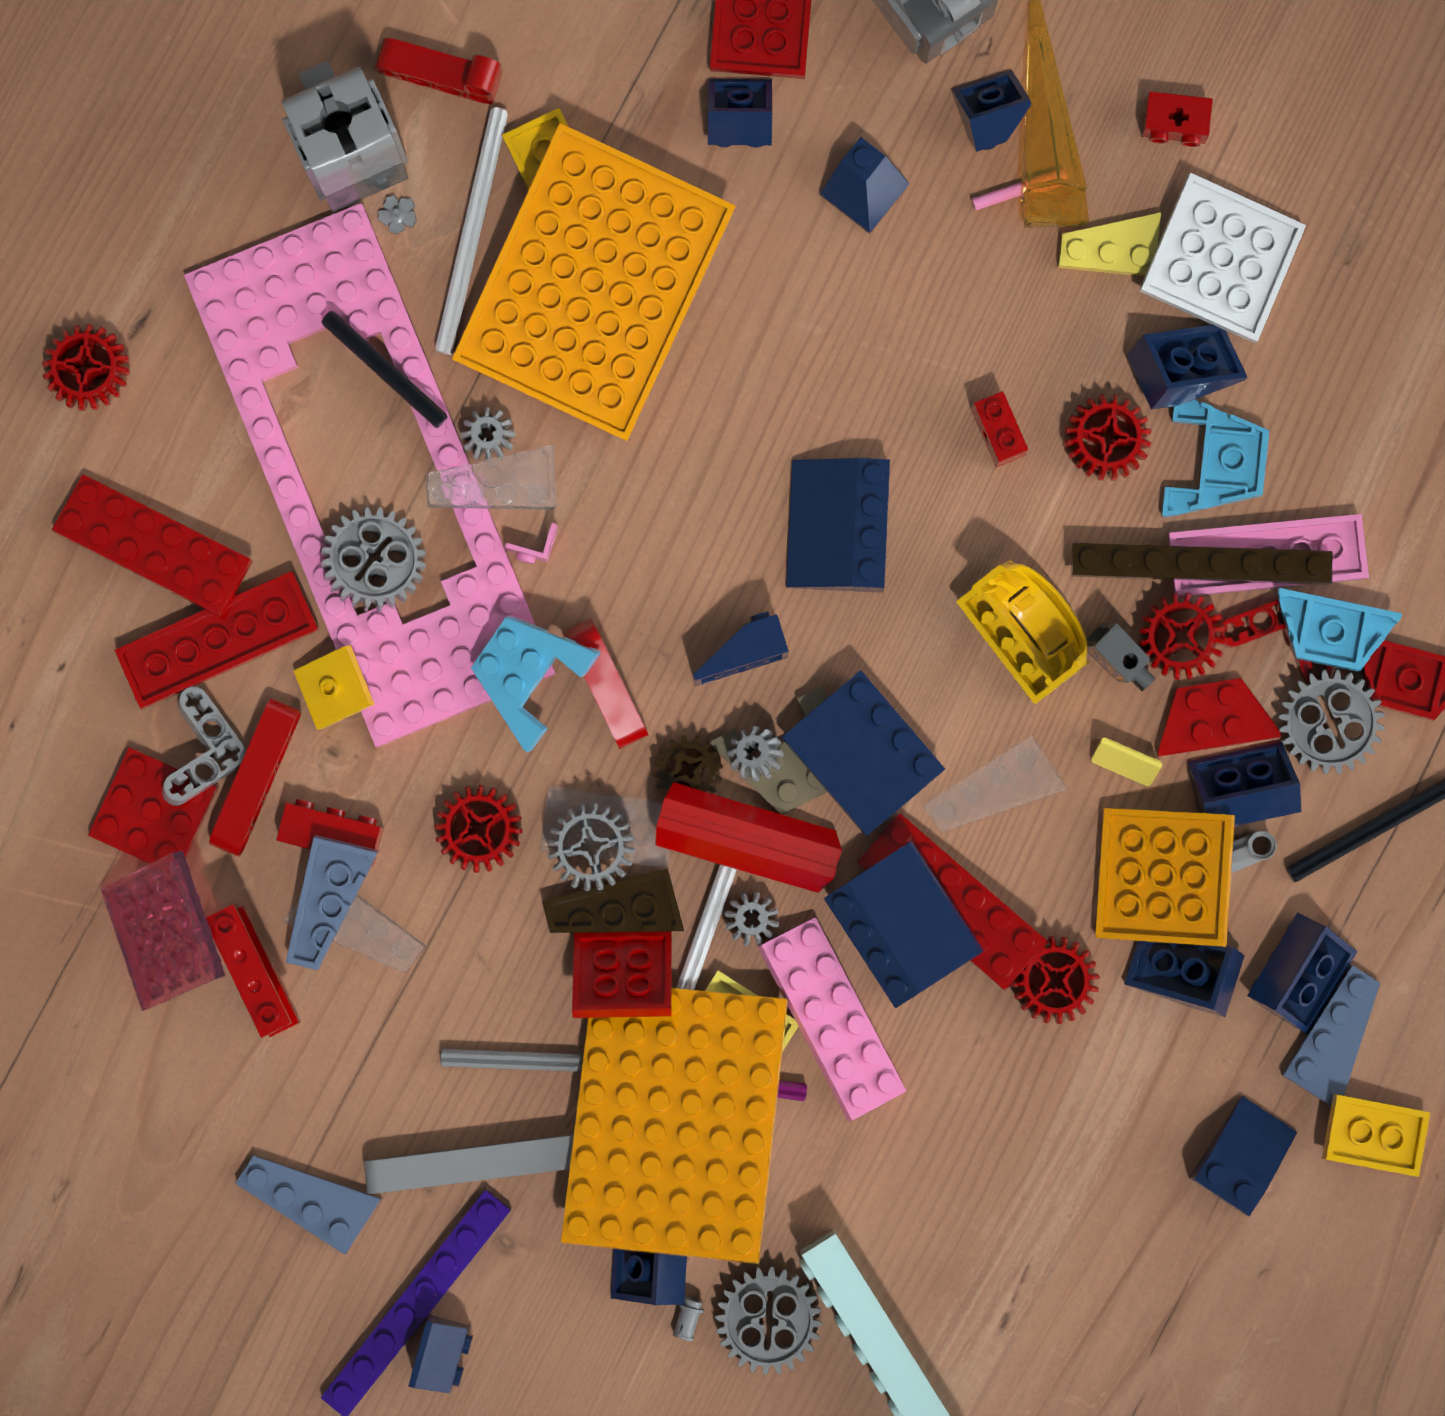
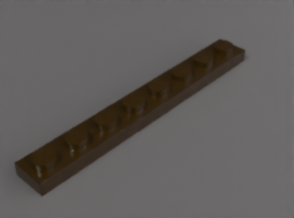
(1201, 563)

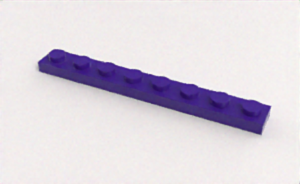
(415, 1303)

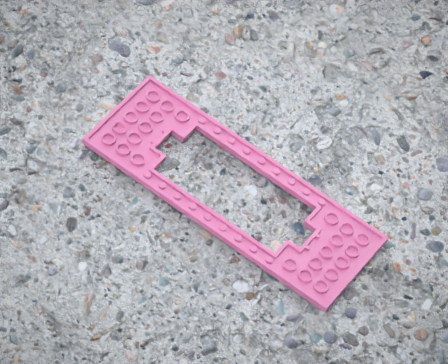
(252, 313)

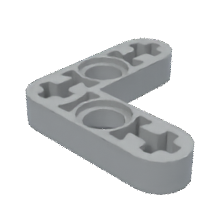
(214, 745)

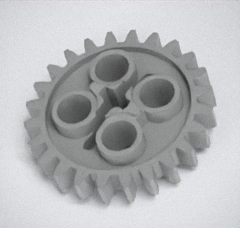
(396, 576)
(1304, 733)
(798, 1321)

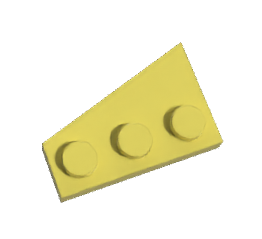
(1112, 248)

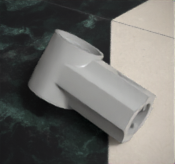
(1243, 852)

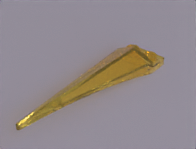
(1052, 170)

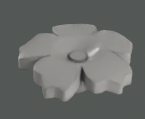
(397, 214)

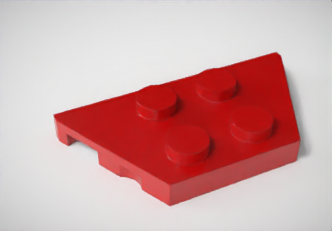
(1407, 680)
(1214, 718)

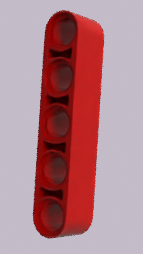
(255, 777)

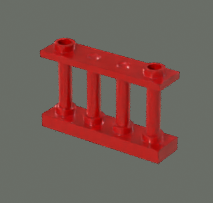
(252, 971)

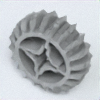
(618, 840)

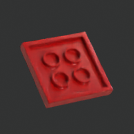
(761, 37)
(139, 818)
(622, 974)

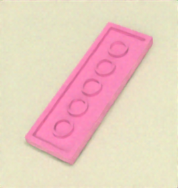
(1338, 534)
(832, 1019)

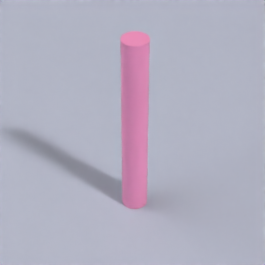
(996, 196)

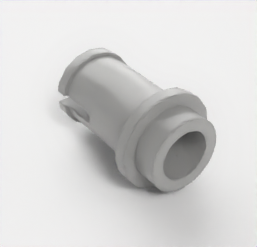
(688, 1318)

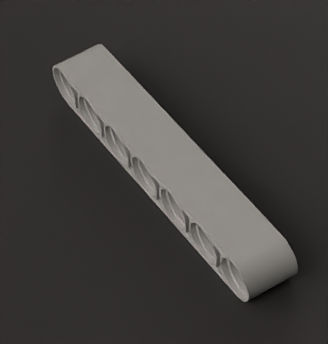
(468, 1164)

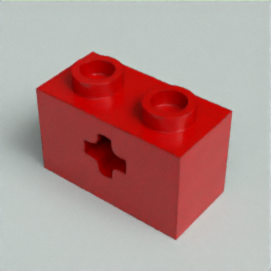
(1192, 112)
(999, 429)

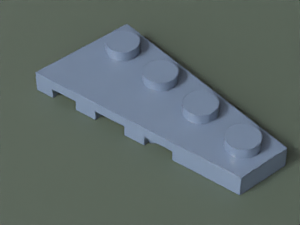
(327, 893)
(1331, 1047)
(318, 1205)

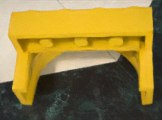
(1042, 614)

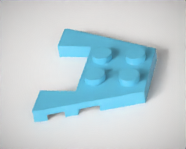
(1230, 463)
(515, 665)

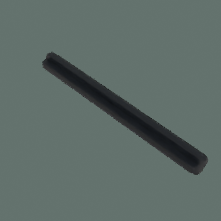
(1367, 832)

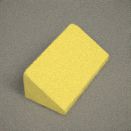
(1126, 761)

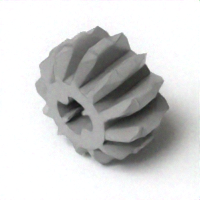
(476, 434)
(755, 766)
(762, 918)

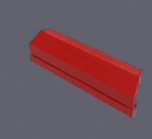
(747, 838)

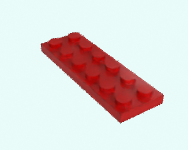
(152, 545)
(213, 645)
(1002, 934)

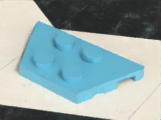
(1332, 629)

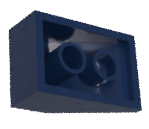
(1184, 365)
(751, 647)
(1187, 974)
(1244, 1156)

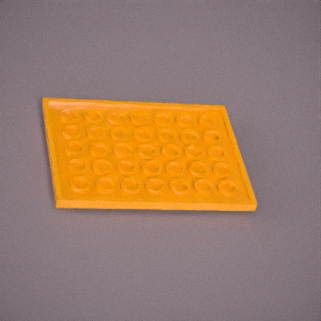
(593, 282)
(677, 1128)

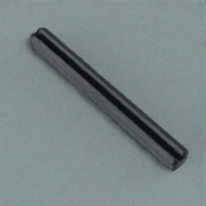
(384, 369)

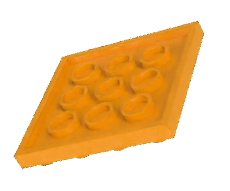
(1165, 877)

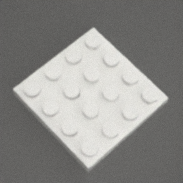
(1222, 258)

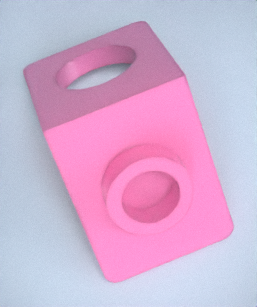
(529, 556)

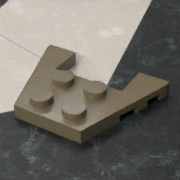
(793, 782)

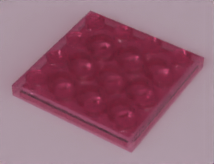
(162, 931)

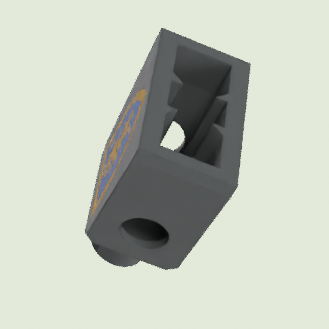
(1110, 645)

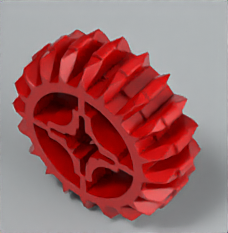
(86, 354)
(1122, 439)
(1193, 625)
(493, 851)
(1074, 1001)

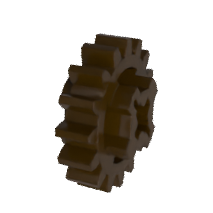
(680, 757)

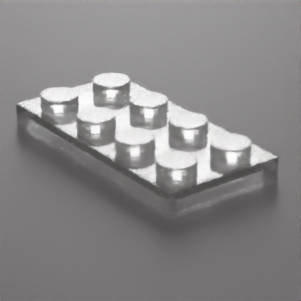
(639, 813)

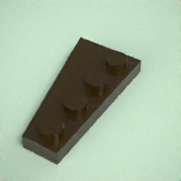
(630, 905)

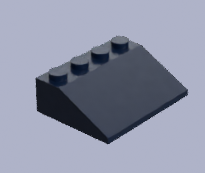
(838, 524)
(863, 753)
(903, 924)

